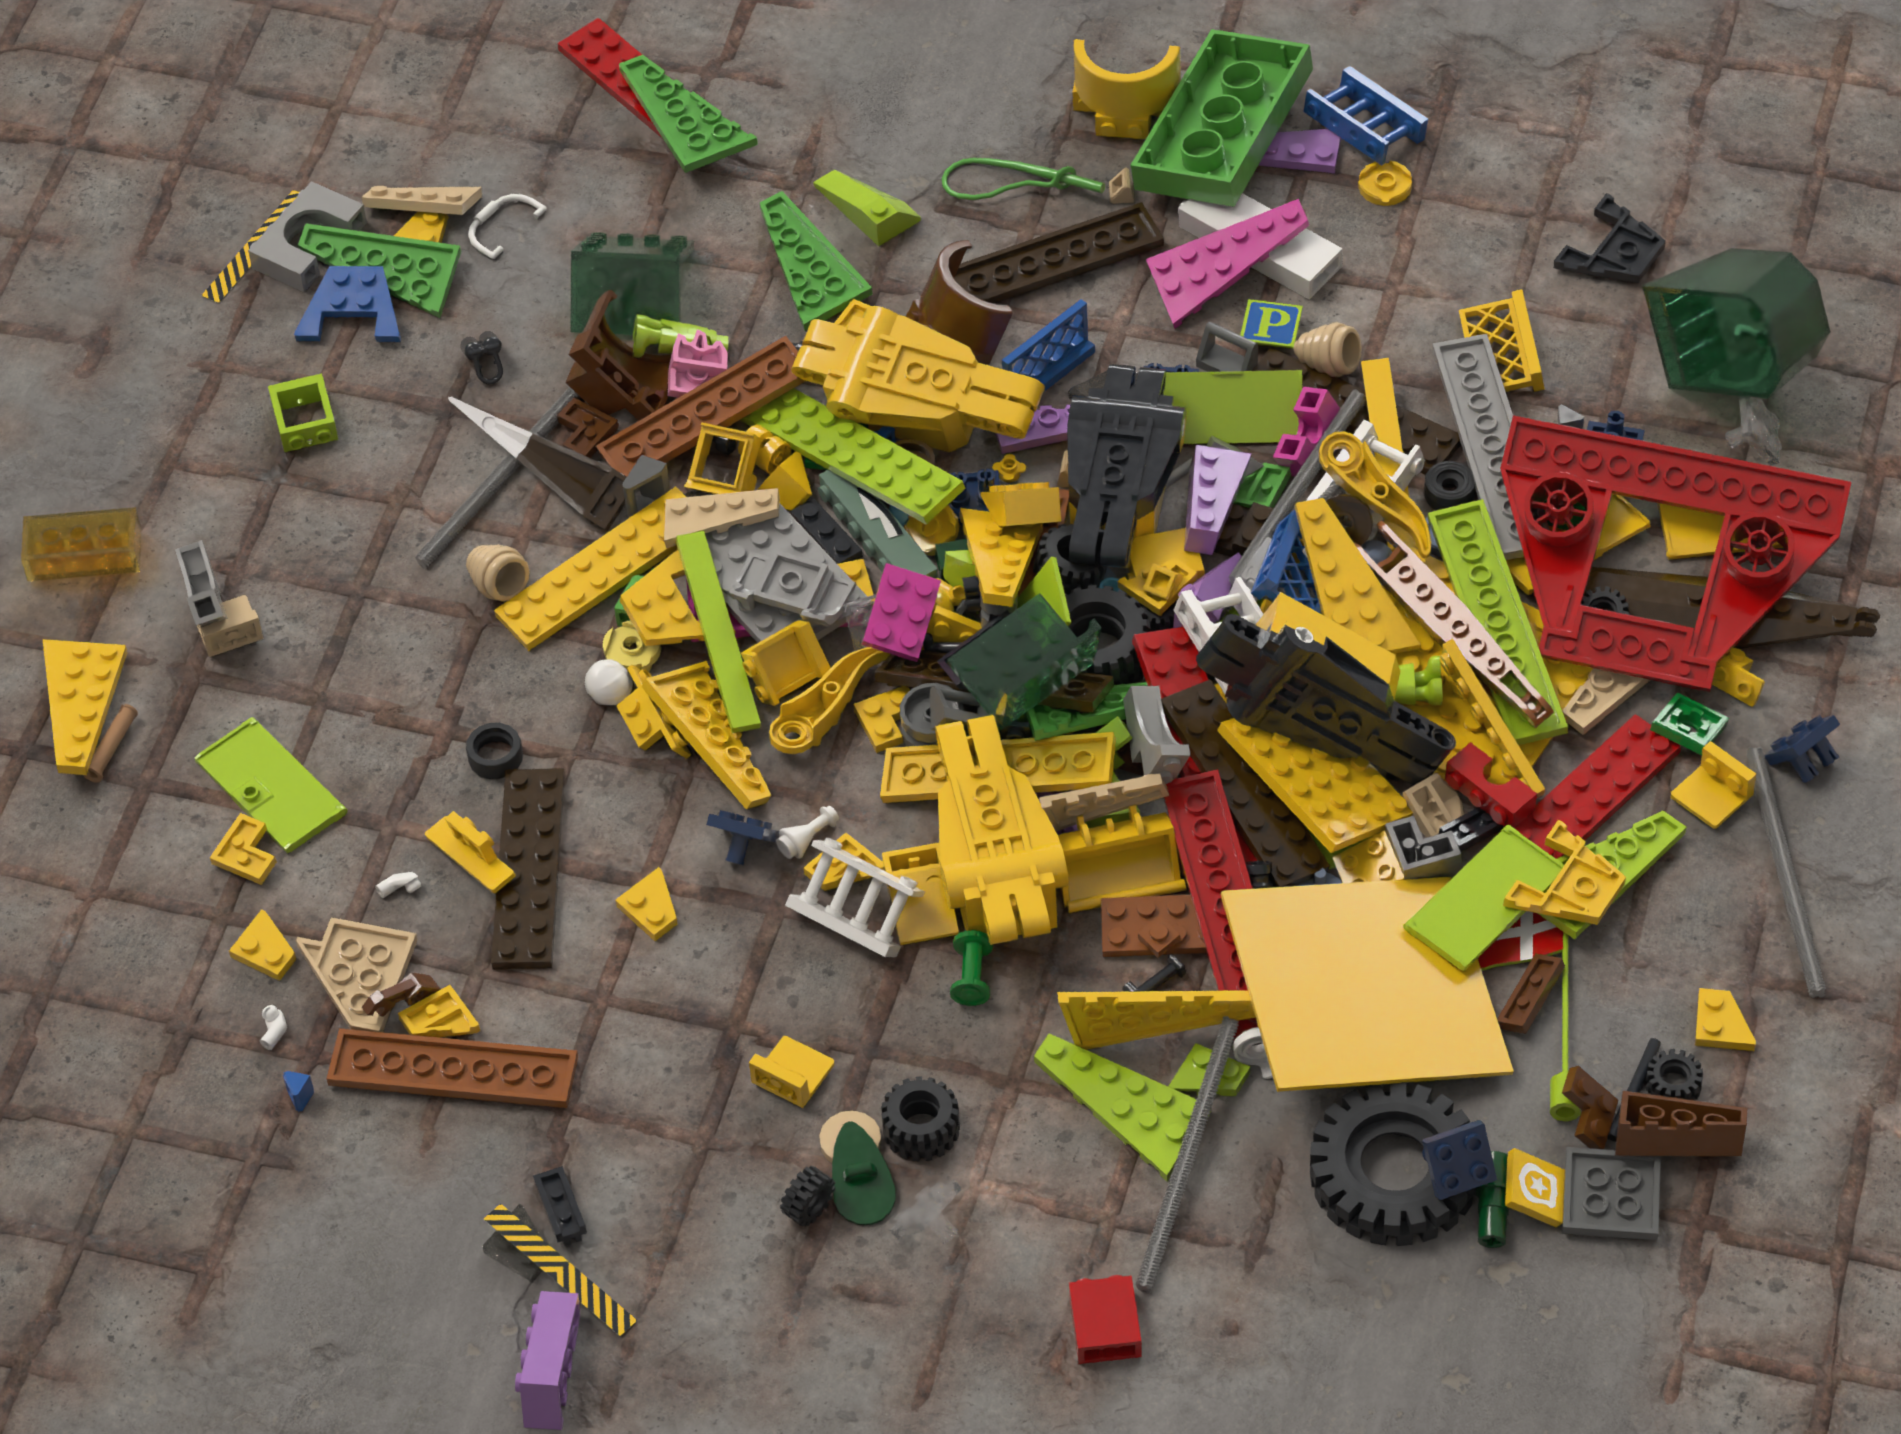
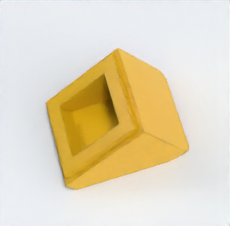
(1162, 581)

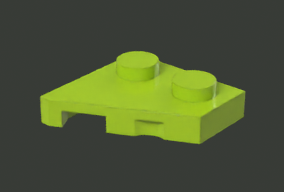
(1194, 1067)

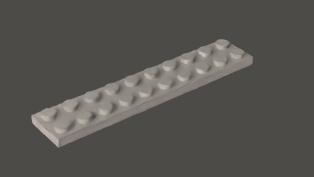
(1483, 426)

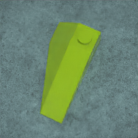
(868, 208)

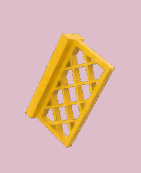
(1523, 335)

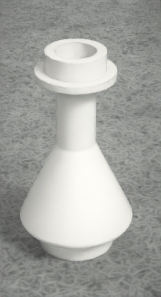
(795, 840)

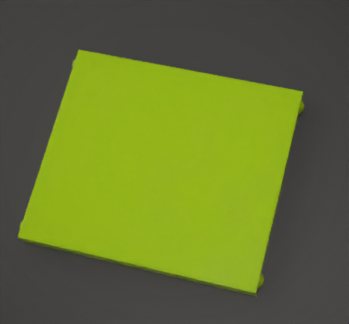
(1049, 584)

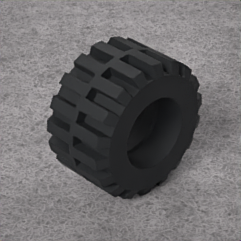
(1073, 575)
(920, 1098)

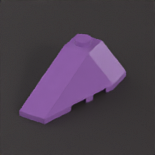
(1211, 586)

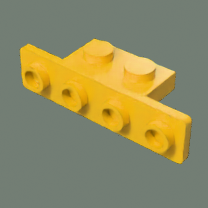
(1733, 677)
(647, 720)
(470, 850)

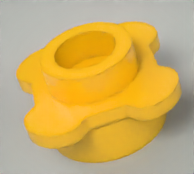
(1009, 468)

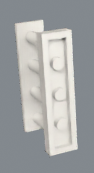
(1410, 466)
(1196, 622)
(832, 916)

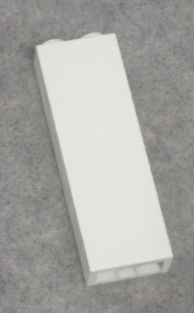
(1299, 265)

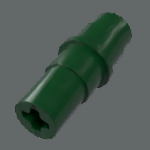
(1492, 1206)

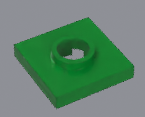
(1683, 712)

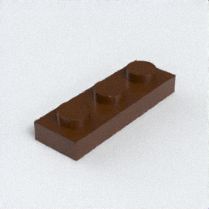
(1530, 993)

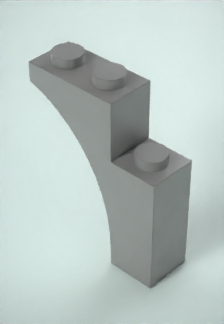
(200, 584)
(1151, 738)

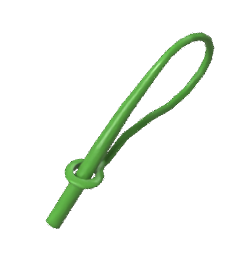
(1066, 175)

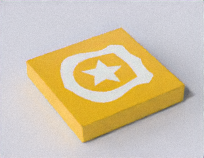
(1535, 1187)

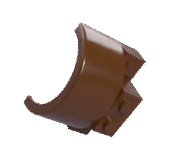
(955, 312)
(610, 375)

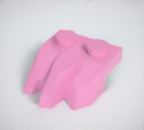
(694, 363)

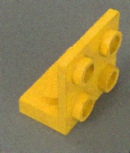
(1715, 787)
(791, 1071)

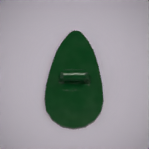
(861, 1176)

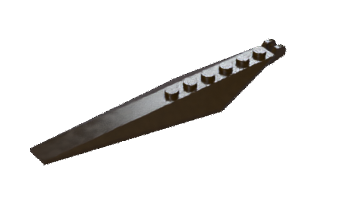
(1679, 599)

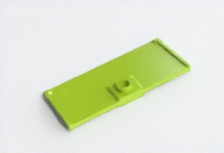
(1236, 404)
(270, 785)
(1470, 909)

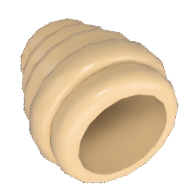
(1330, 349)
(498, 571)

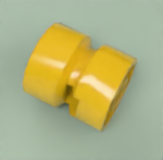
(771, 449)

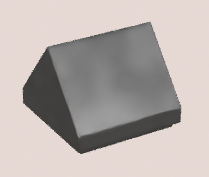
(1569, 417)

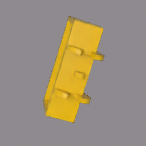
(1119, 855)

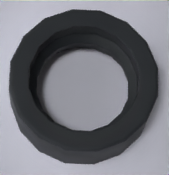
(494, 733)

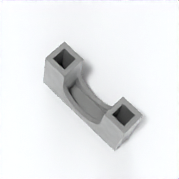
(315, 206)

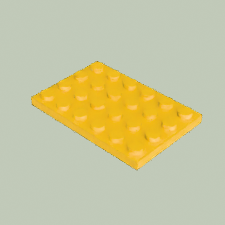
(1330, 795)

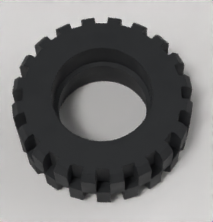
(1117, 617)

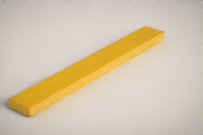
(1384, 417)

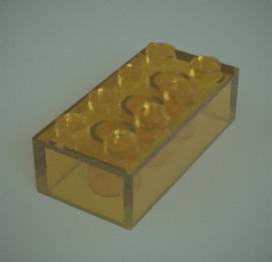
(81, 544)

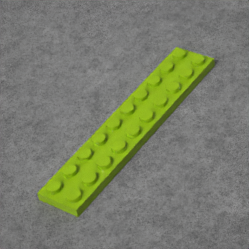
(858, 455)
(1488, 590)

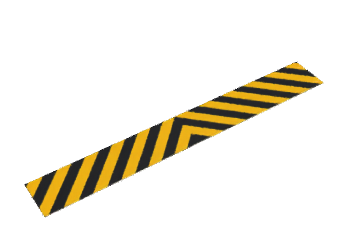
(241, 262)
(560, 1269)

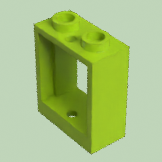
(300, 393)

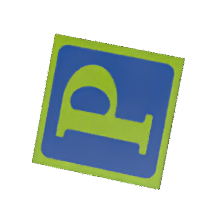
(1271, 323)

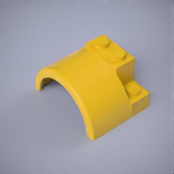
(1124, 101)

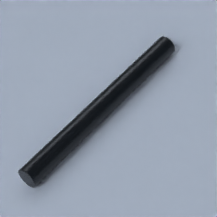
(1638, 1079)

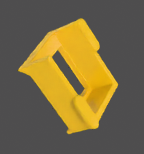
(744, 478)

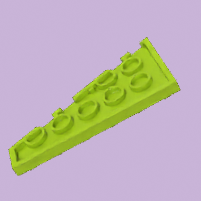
(1129, 1104)

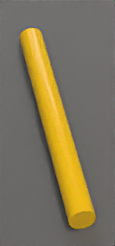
(1152, 890)

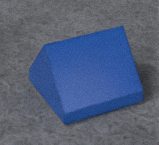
(299, 1088)

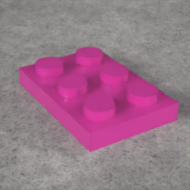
(901, 612)

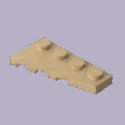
(423, 199)
(718, 512)
(1102, 800)

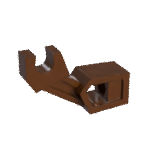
(411, 989)

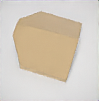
(1433, 804)

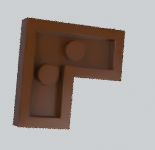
(589, 425)
(1596, 1105)

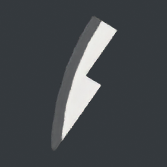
(876, 509)

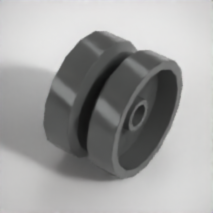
(916, 715)

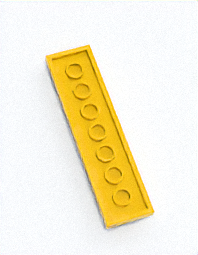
(589, 576)
(1048, 763)

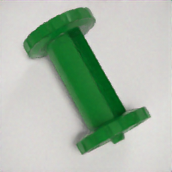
(970, 989)

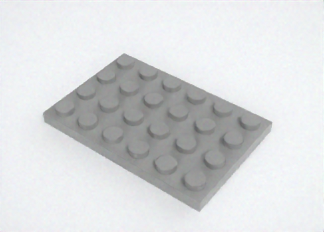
(782, 533)

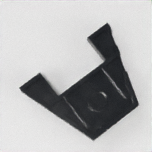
(1623, 254)

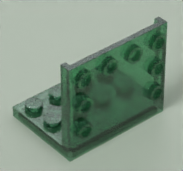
(638, 270)
(1023, 660)

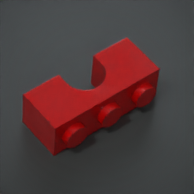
(1504, 803)

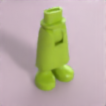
(664, 333)
(1420, 685)

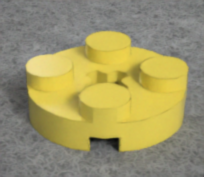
(616, 641)

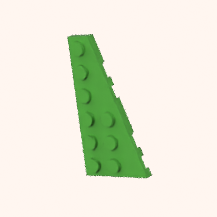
(414, 268)
(814, 270)

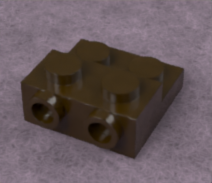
(1241, 528)

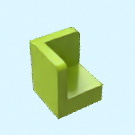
(1122, 737)

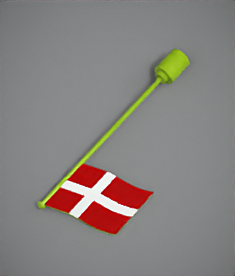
(1518, 945)

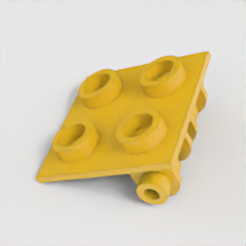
(1369, 861)

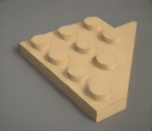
(357, 962)

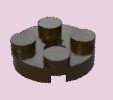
(1357, 513)

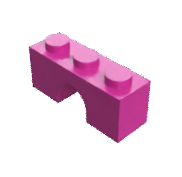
(1315, 413)

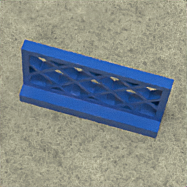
(1060, 354)
(1278, 559)

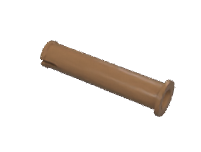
(110, 742)

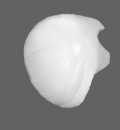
(608, 682)

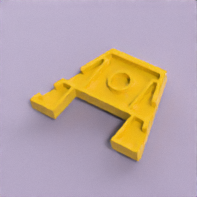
(659, 608)
(1581, 888)

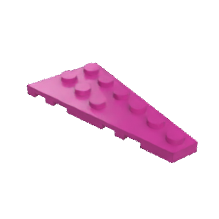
(1214, 262)

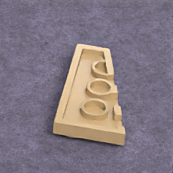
(1599, 697)

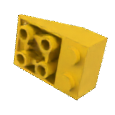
(1023, 503)
(923, 916)

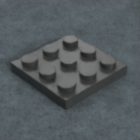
(1611, 1194)

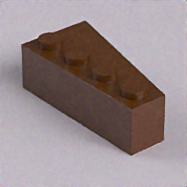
(1678, 1127)

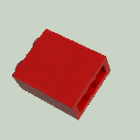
(1105, 1319)

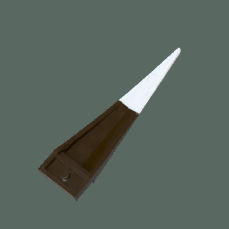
(581, 481)

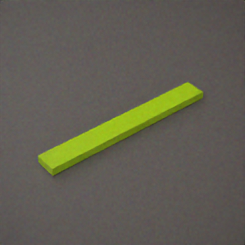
(718, 632)

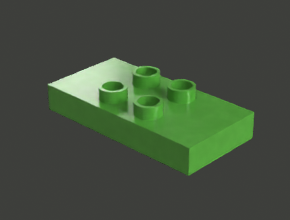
(1222, 117)

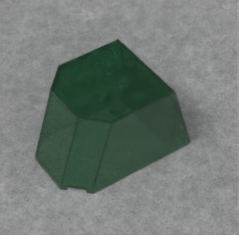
(1737, 322)

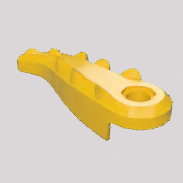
(1367, 481)
(820, 705)

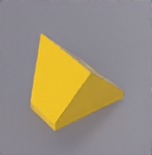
(791, 482)

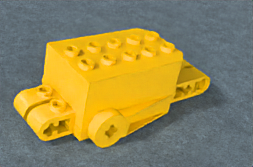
(913, 380)
(995, 838)

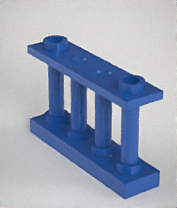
(1377, 101)

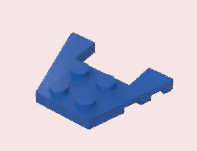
(351, 293)

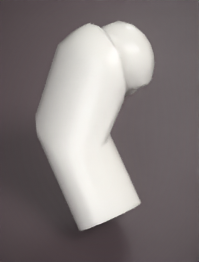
(396, 881)
(276, 1026)

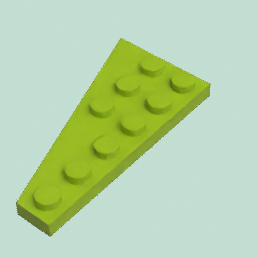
(1631, 854)

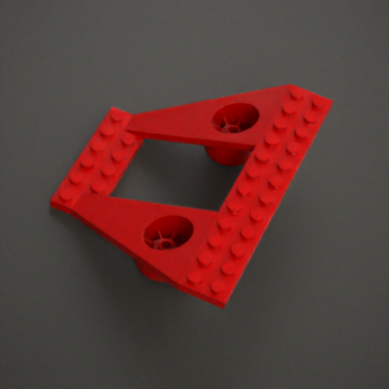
(1589, 466)

